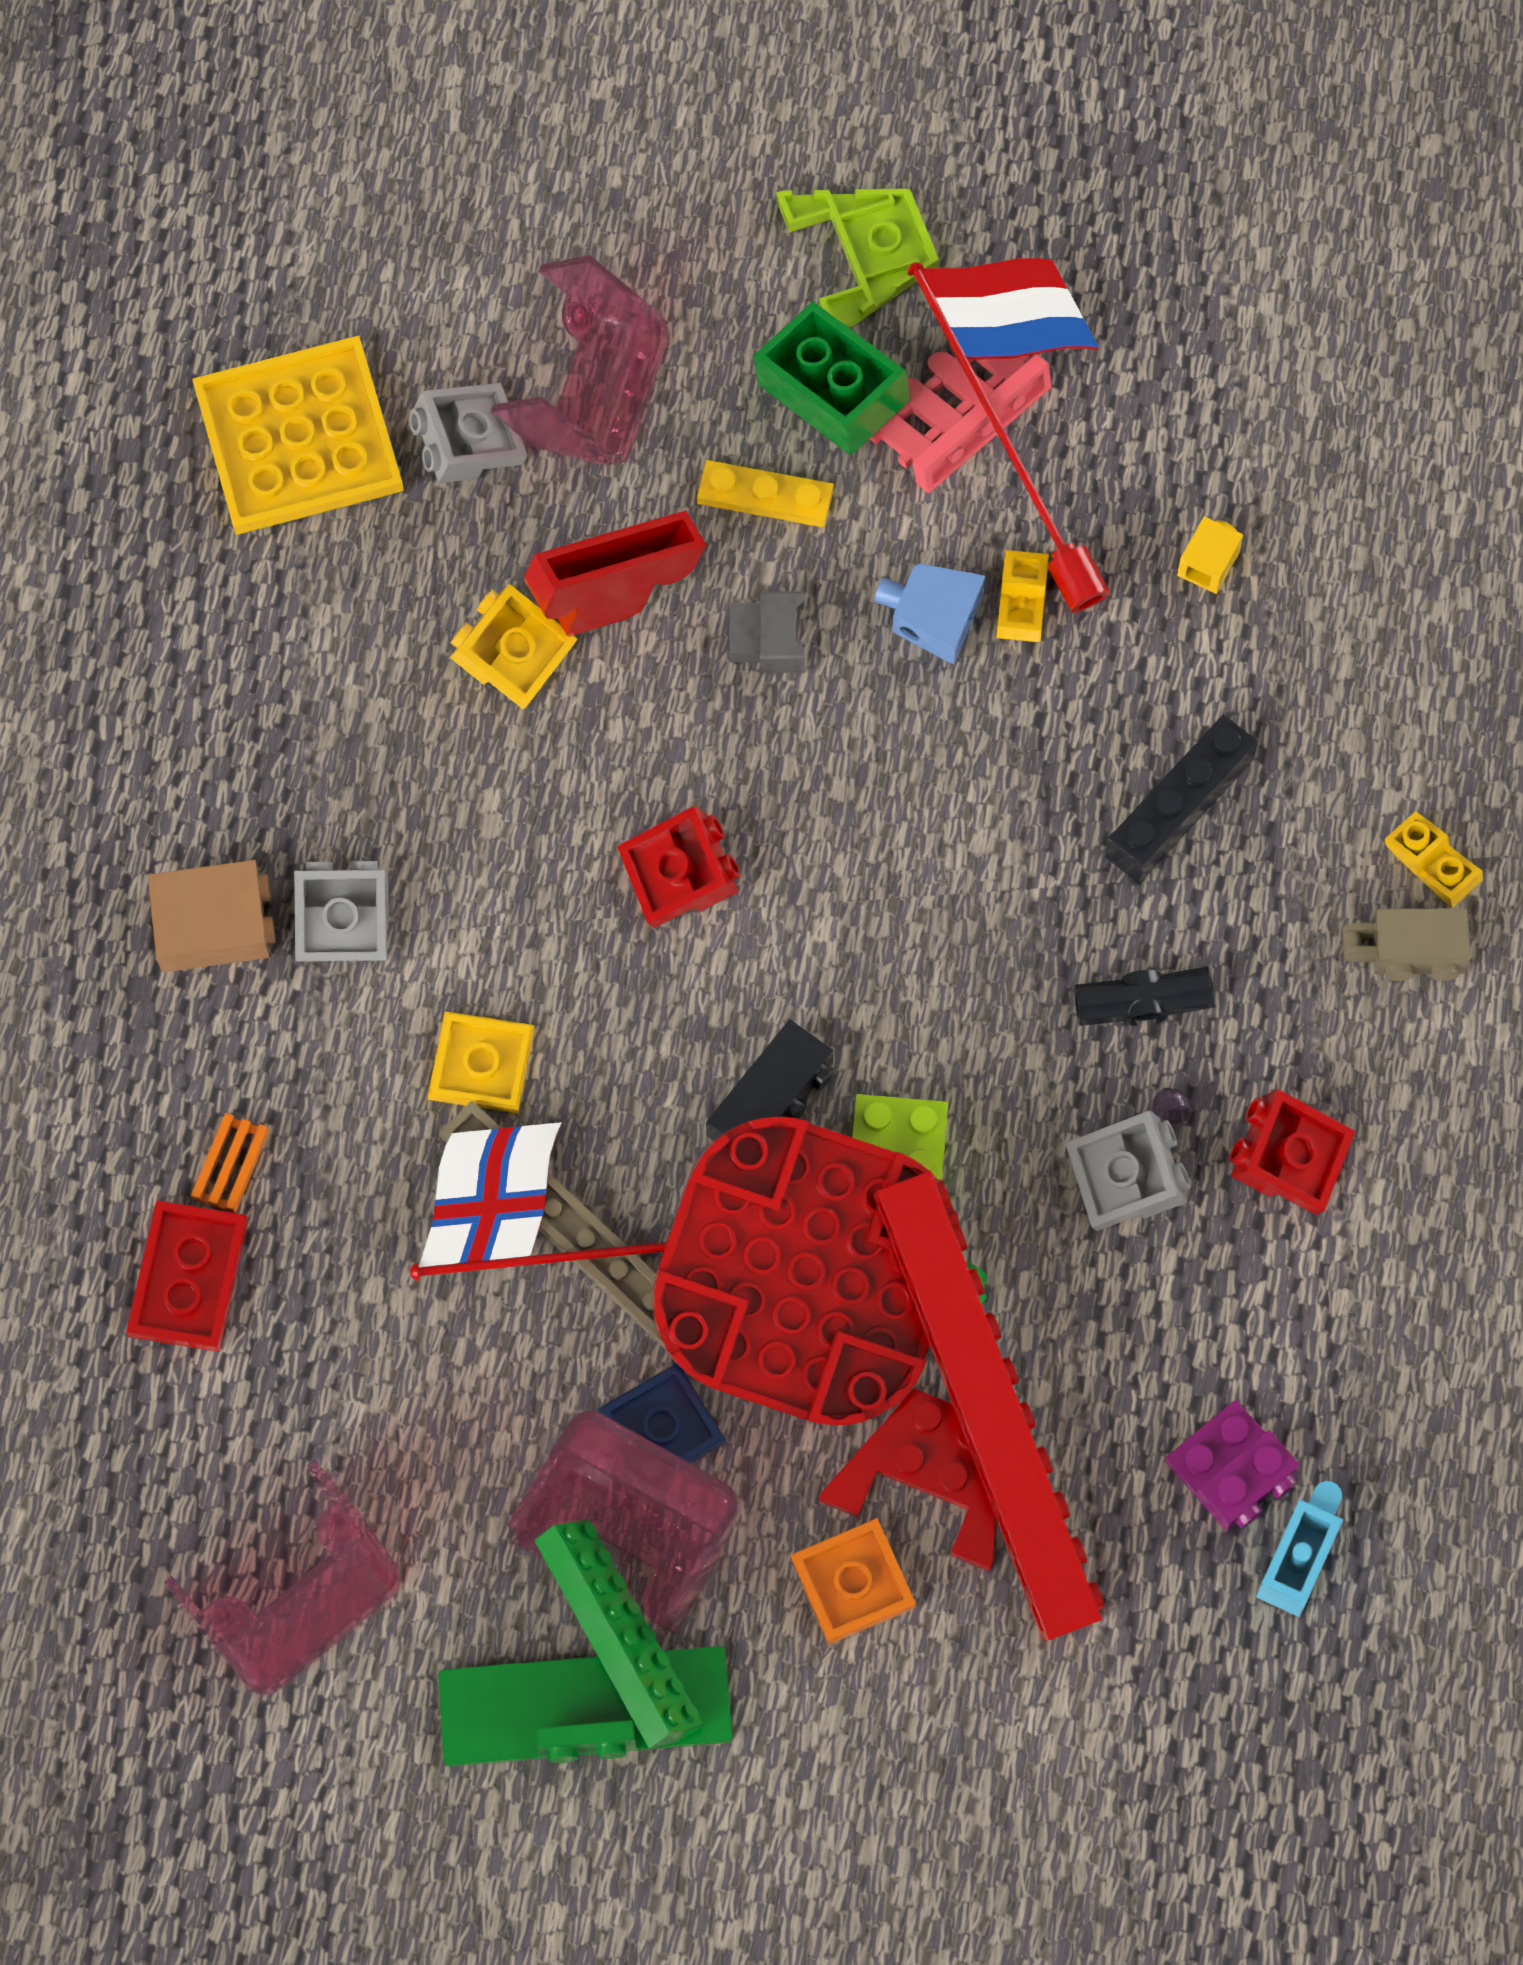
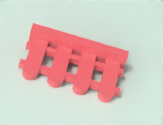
(967, 428)

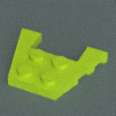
(879, 237)

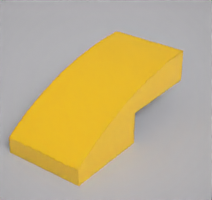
(1022, 596)

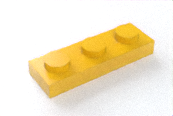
(765, 493)

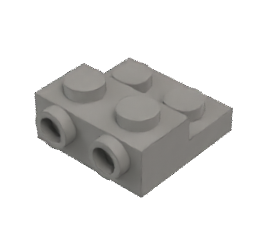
(462, 432)
(341, 912)
(1128, 1170)

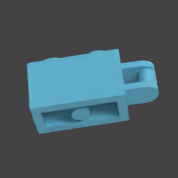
(1303, 1550)

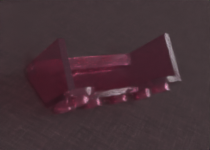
(637, 1502)

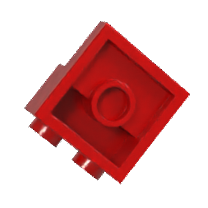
(679, 866)
(1291, 1151)

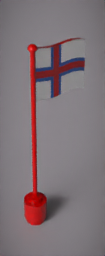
(495, 1202)

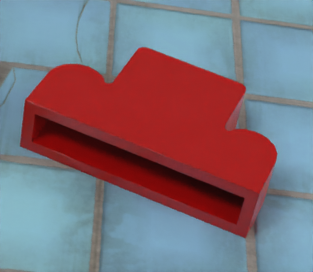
(614, 572)

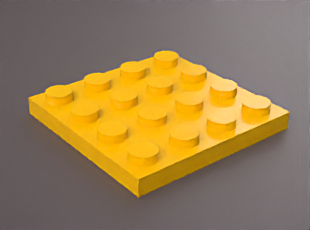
(297, 435)

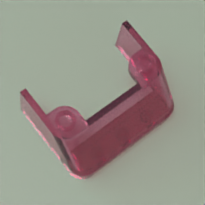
(610, 373)
(313, 1612)

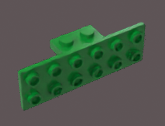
(567, 1709)

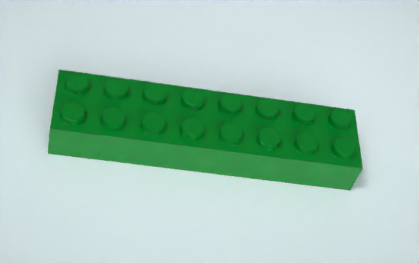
(619, 1633)

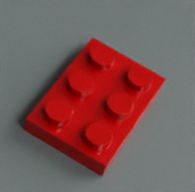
(187, 1276)

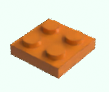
(852, 1581)

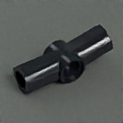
(1144, 996)

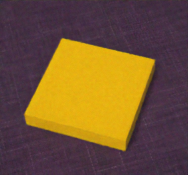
(481, 1062)

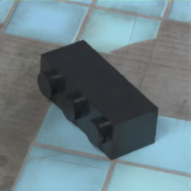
(776, 1081)

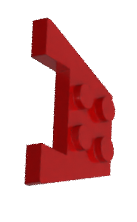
(926, 1451)

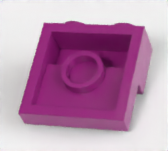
(1234, 1466)

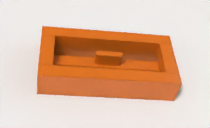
(243, 1128)

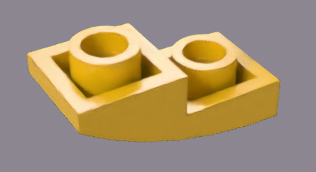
(1432, 860)

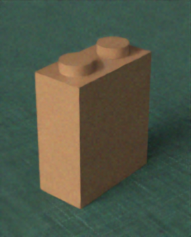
(210, 915)

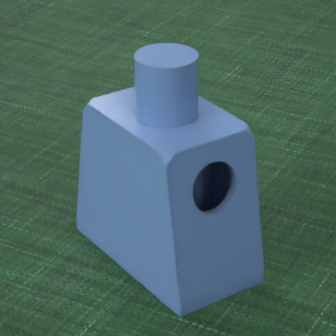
(933, 607)

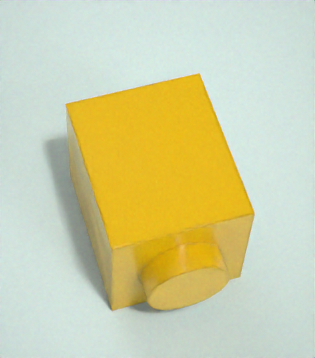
(1210, 554)

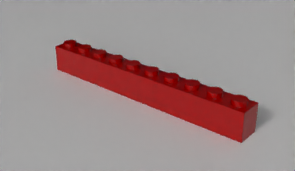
(988, 1407)

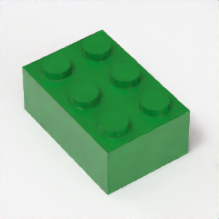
(831, 378)

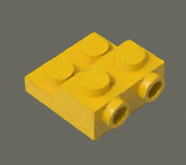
(511, 645)

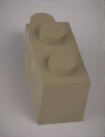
(1412, 943)

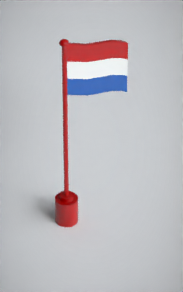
(1008, 314)

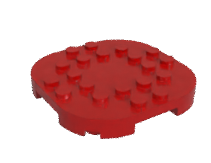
(788, 1276)

